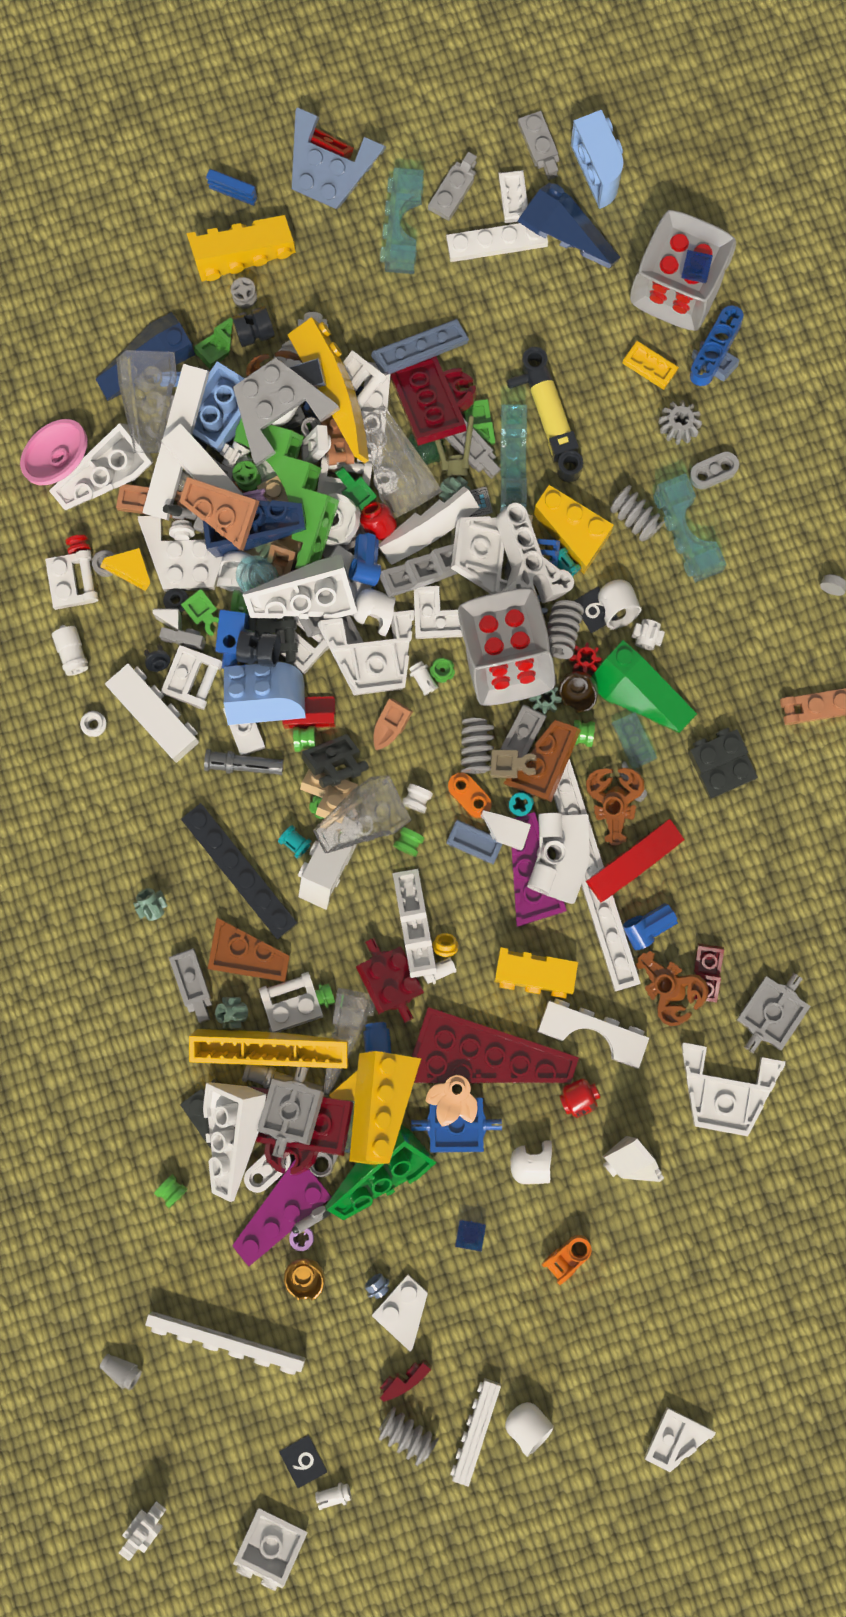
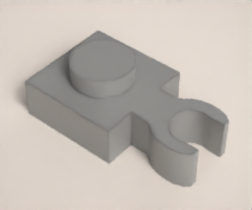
(189, 638)

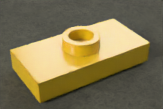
(650, 365)

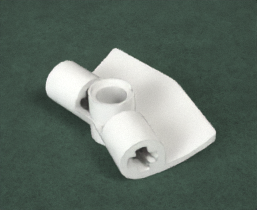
(570, 840)

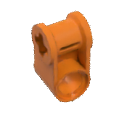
(567, 1259)

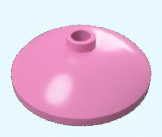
(54, 452)

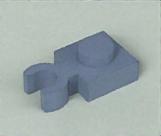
(727, 366)

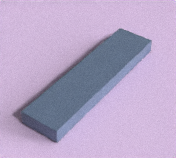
(420, 347)

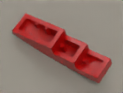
(635, 860)

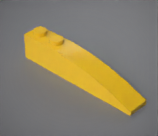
(312, 342)
(266, 1049)

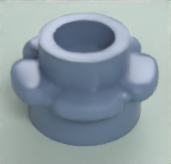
(377, 1286)

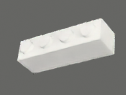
(152, 713)

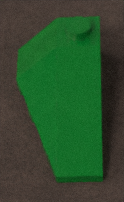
(635, 685)
(370, 1181)

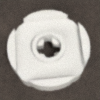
(348, 522)

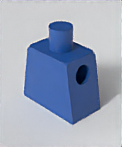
(229, 627)

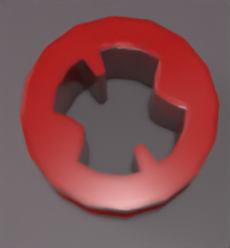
(77, 543)

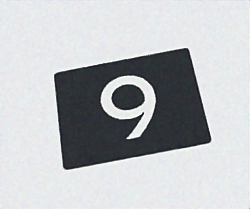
(593, 611)
(303, 1461)

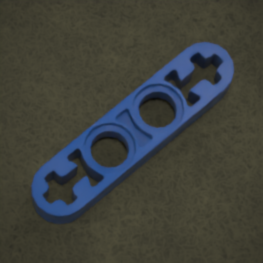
(719, 346)

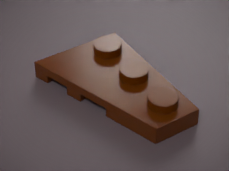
(552, 756)
(245, 955)

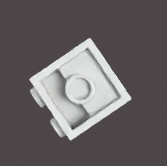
(269, 1549)

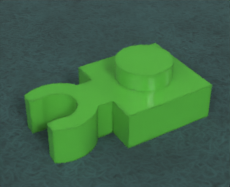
(200, 609)

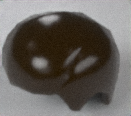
(579, 691)

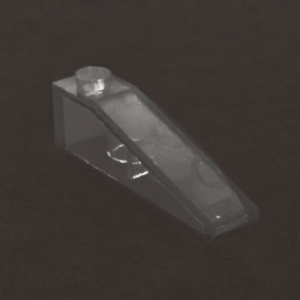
(399, 469)

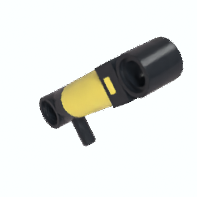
(561, 440)

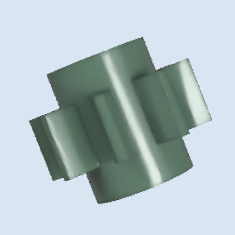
(451, 486)
(545, 706)
(150, 904)
(231, 1012)

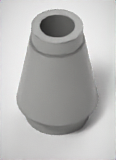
(120, 1371)

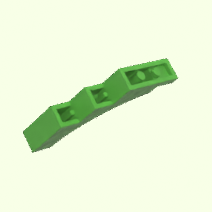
(299, 482)

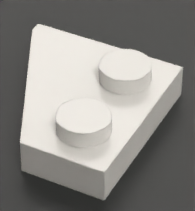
(403, 1311)
(676, 1439)

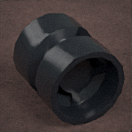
(253, 326)
(257, 647)

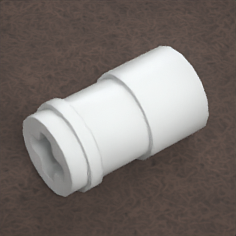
(70, 650)

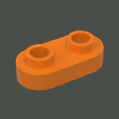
(469, 795)

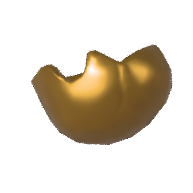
(304, 1279)

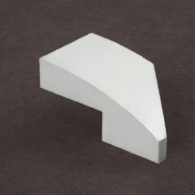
(506, 829)

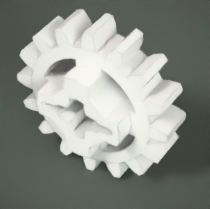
(142, 1531)

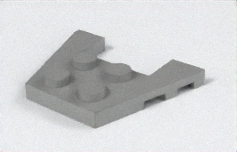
(271, 395)

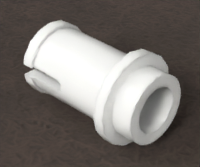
(423, 678)
(443, 969)
(333, 1496)

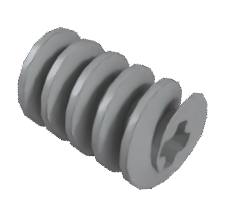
(636, 514)
(563, 628)
(476, 745)
(407, 1437)

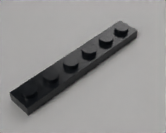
(239, 871)

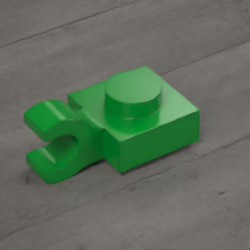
(356, 490)

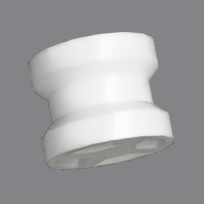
(417, 798)

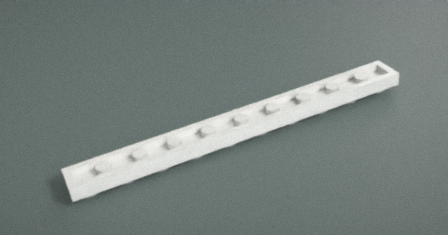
(603, 914)

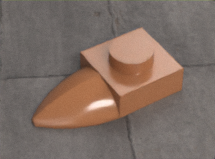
(390, 723)

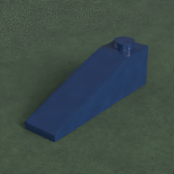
(558, 215)
(160, 335)
(271, 522)

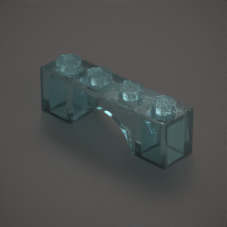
(406, 193)
(513, 455)
(701, 557)

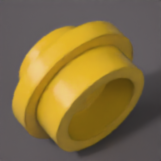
(445, 945)

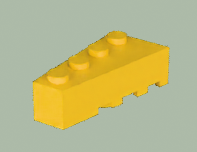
(241, 247)
(380, 1104)

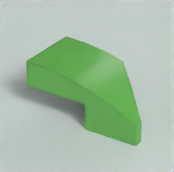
(216, 346)
(482, 420)

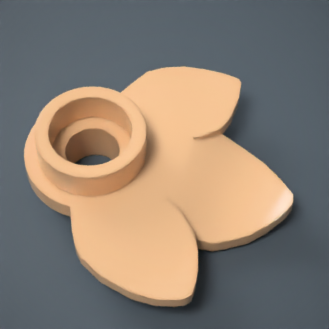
(452, 1104)

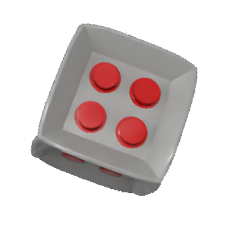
(659, 283)
(507, 646)

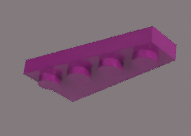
(530, 904)
(286, 1205)

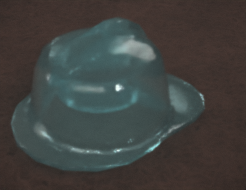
(254, 572)

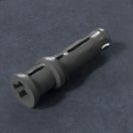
(230, 762)

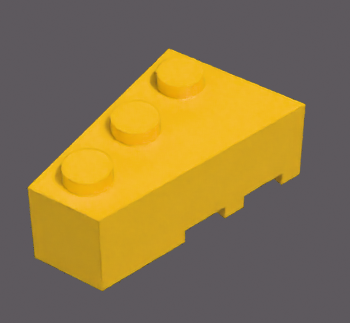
(573, 526)
(535, 973)

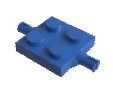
(459, 1135)

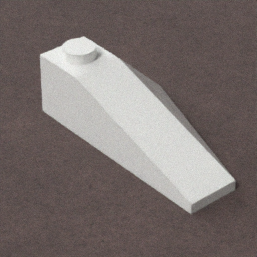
(233, 1126)

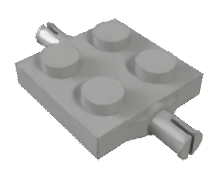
(773, 1013)
(290, 1111)

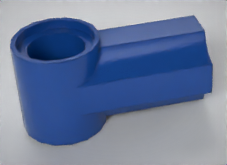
(364, 565)
(644, 928)

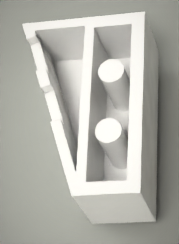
(322, 874)

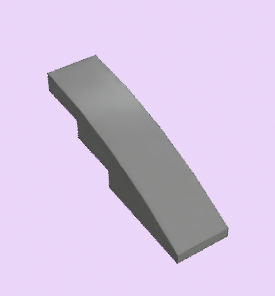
(418, 572)

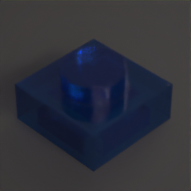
(696, 266)
(470, 1235)

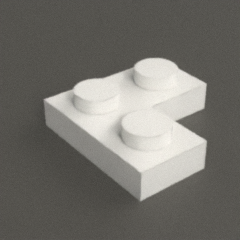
(429, 619)

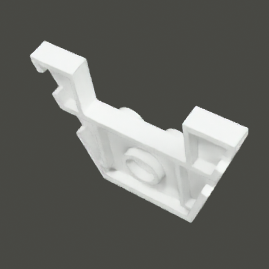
(479, 552)
(181, 562)
(375, 664)
(726, 1103)

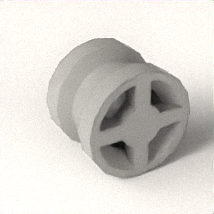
(241, 287)

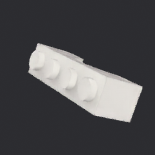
(625, 1044)

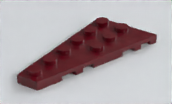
(484, 1055)

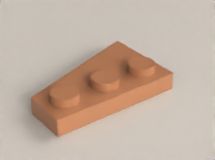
(222, 509)

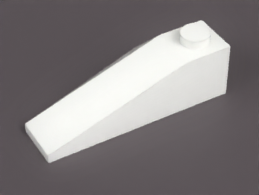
(102, 469)
(310, 591)
(632, 1161)

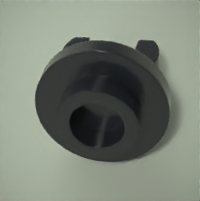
(157, 660)

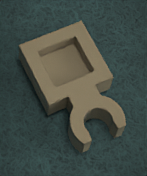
(507, 764)

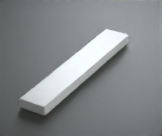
(183, 412)

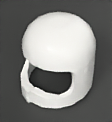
(228, 569)
(618, 596)
(377, 605)
(531, 1168)
(528, 1427)

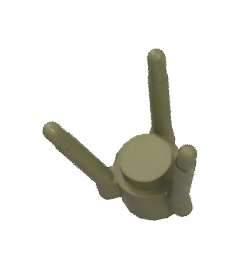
(457, 463)

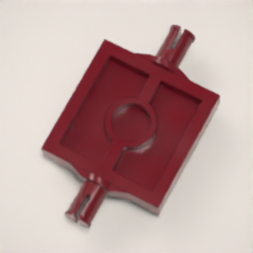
(389, 980)

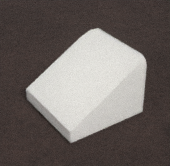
(169, 617)

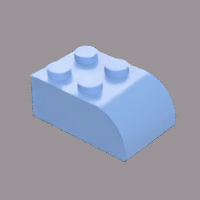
(598, 156)
(218, 409)
(263, 693)

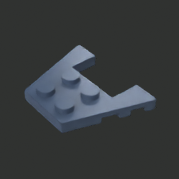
(323, 173)

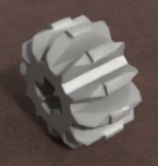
(677, 430)

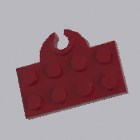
(433, 399)
(328, 1137)

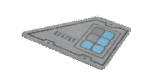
(482, 498)

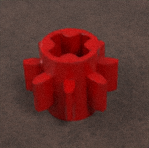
(585, 652)

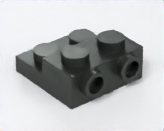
(722, 763)

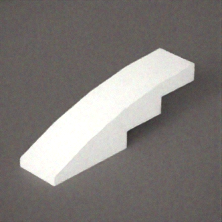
(196, 459)
(430, 526)
(414, 923)

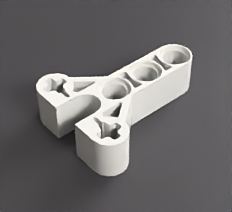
(543, 574)

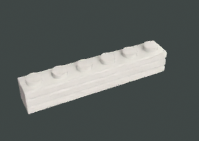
(476, 1432)

